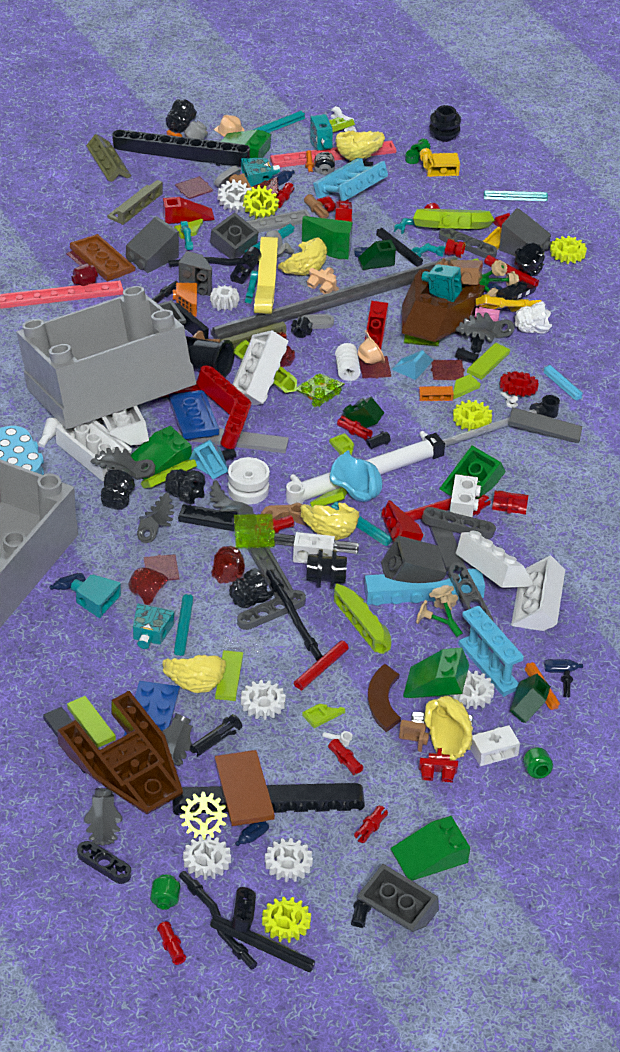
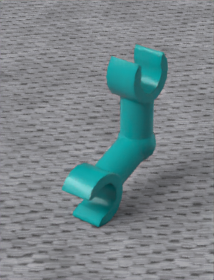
(405, 221)
(187, 234)
(428, 247)
(251, 288)

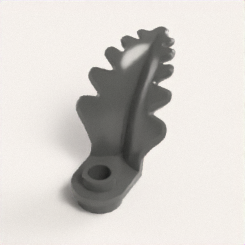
(486, 327)
(124, 462)
(227, 504)
(157, 517)
(178, 738)
(103, 818)

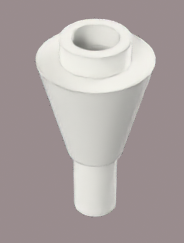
(49, 431)

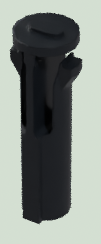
(214, 736)

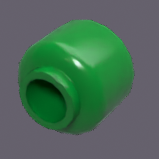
(538, 763)
(165, 892)

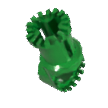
(415, 151)

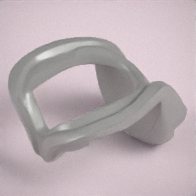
(281, 247)

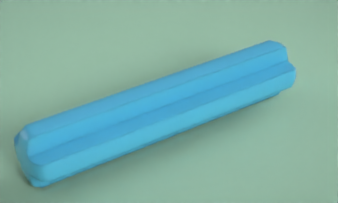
(562, 382)

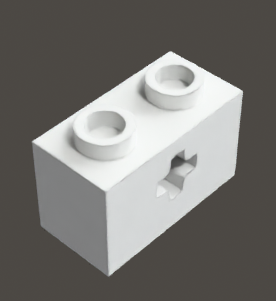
(495, 745)

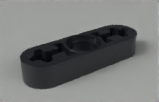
(251, 263)
(101, 854)
(243, 909)

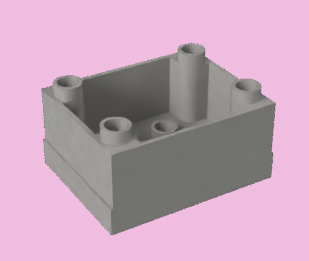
(105, 358)
(34, 530)

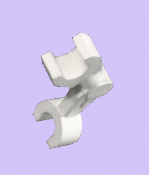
(338, 113)

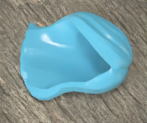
(357, 477)

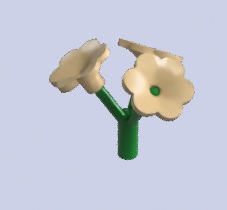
(445, 601)

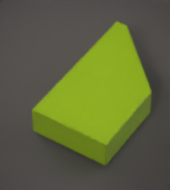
(339, 123)
(193, 225)
(465, 385)
(342, 444)
(330, 497)
(321, 714)

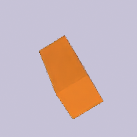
(436, 393)

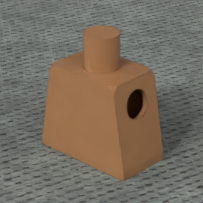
(470, 270)

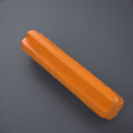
(552, 701)

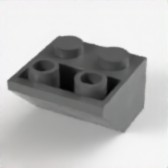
(196, 269)

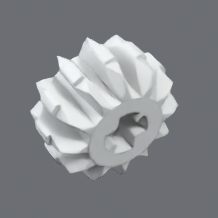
(224, 298)

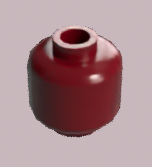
(84, 275)

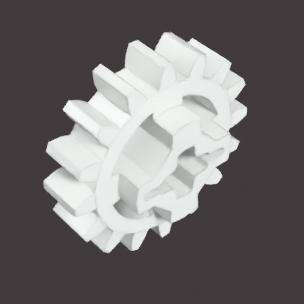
(232, 195)
(476, 691)
(263, 699)
(206, 857)
(288, 860)

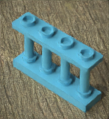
(350, 179)
(484, 659)

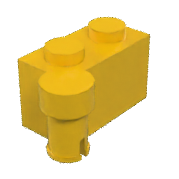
(440, 163)

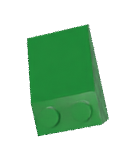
(257, 140)
(334, 234)
(165, 449)
(476, 464)
(438, 674)
(432, 849)

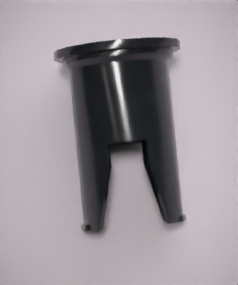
(211, 354)

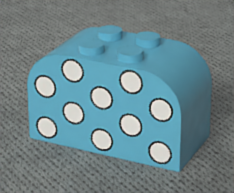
(20, 449)

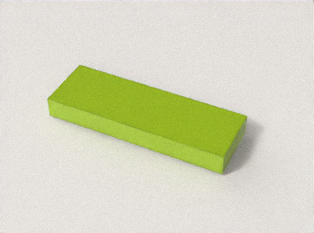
(488, 361)
(160, 477)
(229, 684)
(91, 721)

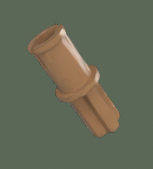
(316, 206)

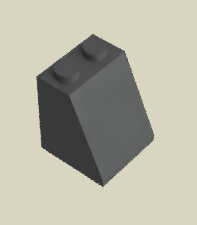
(522, 229)
(153, 245)
(413, 562)

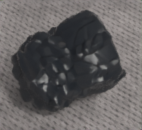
(180, 115)
(530, 259)
(185, 485)
(117, 489)
(250, 589)

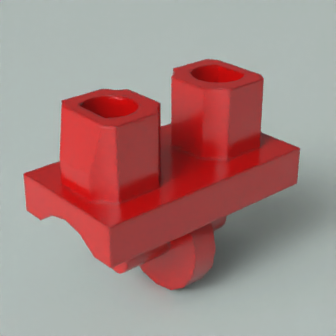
(510, 502)
(438, 763)

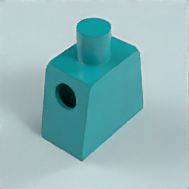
(96, 594)

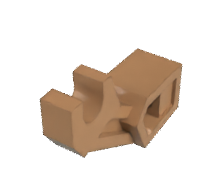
(282, 511)

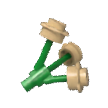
(499, 268)

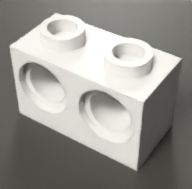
(464, 495)
(310, 544)

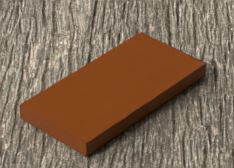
(102, 256)
(244, 788)

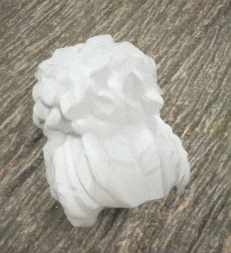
(533, 318)

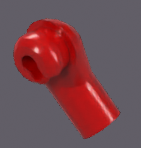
(328, 202)

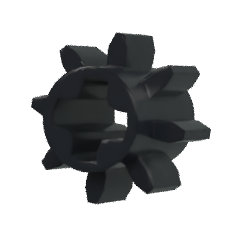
(301, 327)

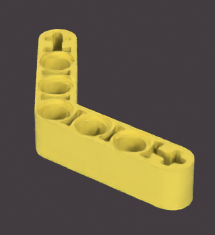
(266, 276)

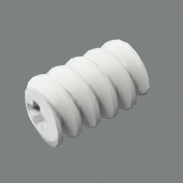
(347, 362)

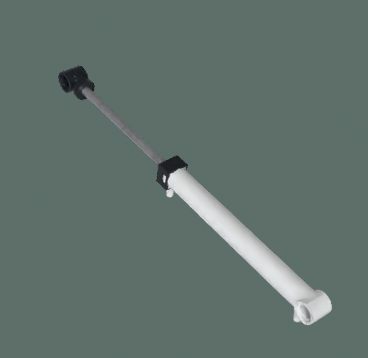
(430, 447)

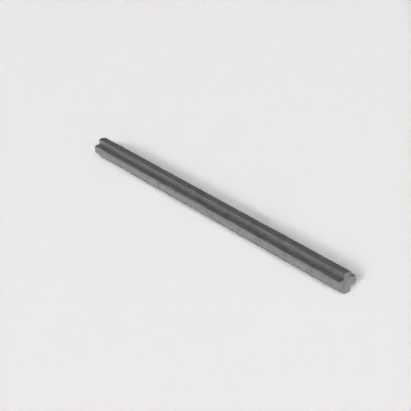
(321, 302)

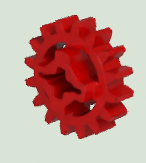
(519, 383)

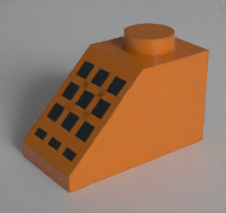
(186, 296)

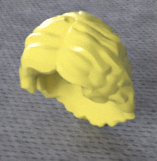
(358, 144)
(312, 256)
(329, 521)
(196, 673)
(449, 726)

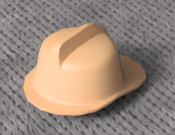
(229, 125)
(370, 352)

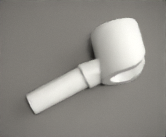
(511, 401)
(344, 738)

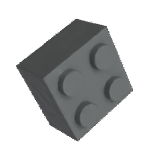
(233, 236)

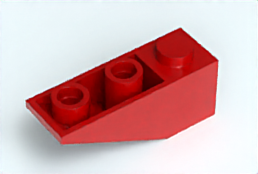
(180, 209)
(343, 210)
(377, 321)
(400, 523)

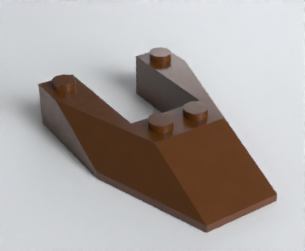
(436, 317)
(133, 766)

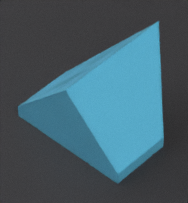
(413, 365)
(209, 459)

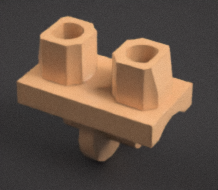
(323, 277)

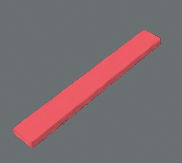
(299, 158)
(60, 294)

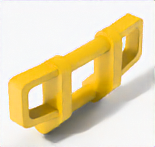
(492, 302)

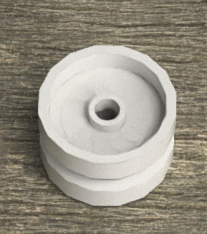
(248, 480)

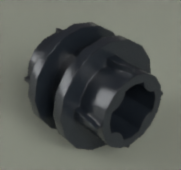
(445, 123)
(326, 568)

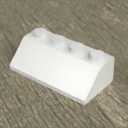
(260, 365)
(127, 426)
(86, 441)
(492, 561)
(539, 605)

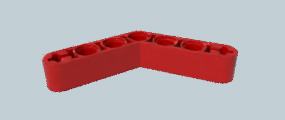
(229, 399)

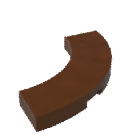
(379, 700)

